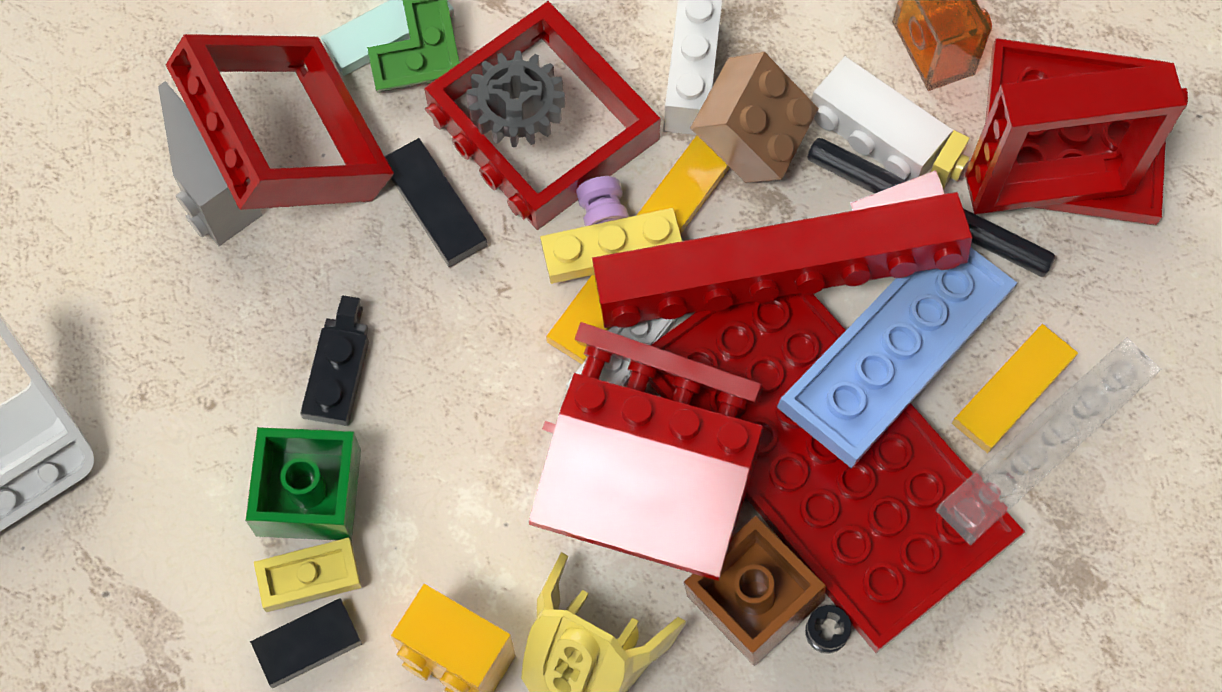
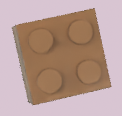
(754, 117)

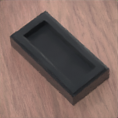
(306, 643)

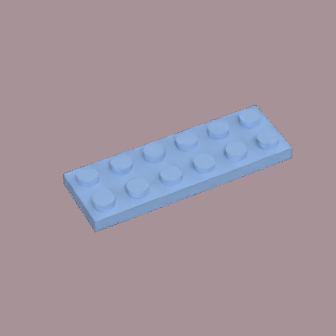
(893, 354)

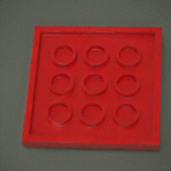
(1027, 61)

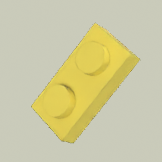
(307, 575)

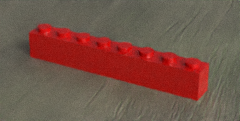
(782, 260)

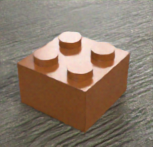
(759, 592)

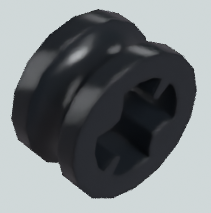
(818, 617)

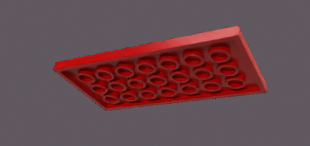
(857, 528)

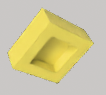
(951, 159)

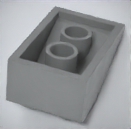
(202, 186)

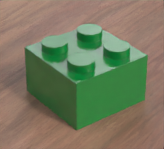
(303, 484)

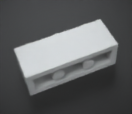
(691, 62)
(879, 121)

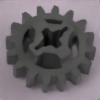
(495, 96)

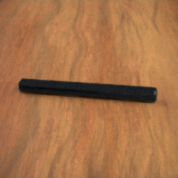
(983, 231)

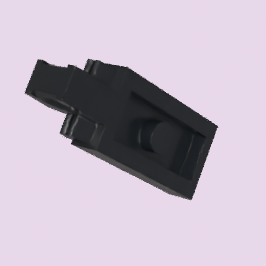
(337, 366)

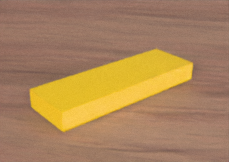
(1014, 388)

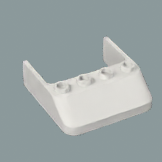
(38, 442)

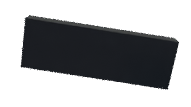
(435, 203)

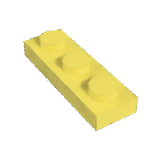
(571, 251)

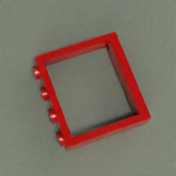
(591, 68)
(196, 73)
(1144, 94)

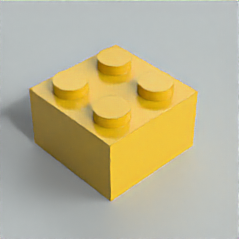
(452, 644)

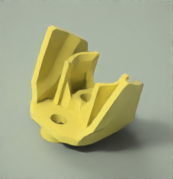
(577, 656)

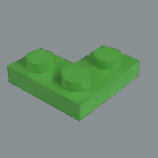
(421, 58)

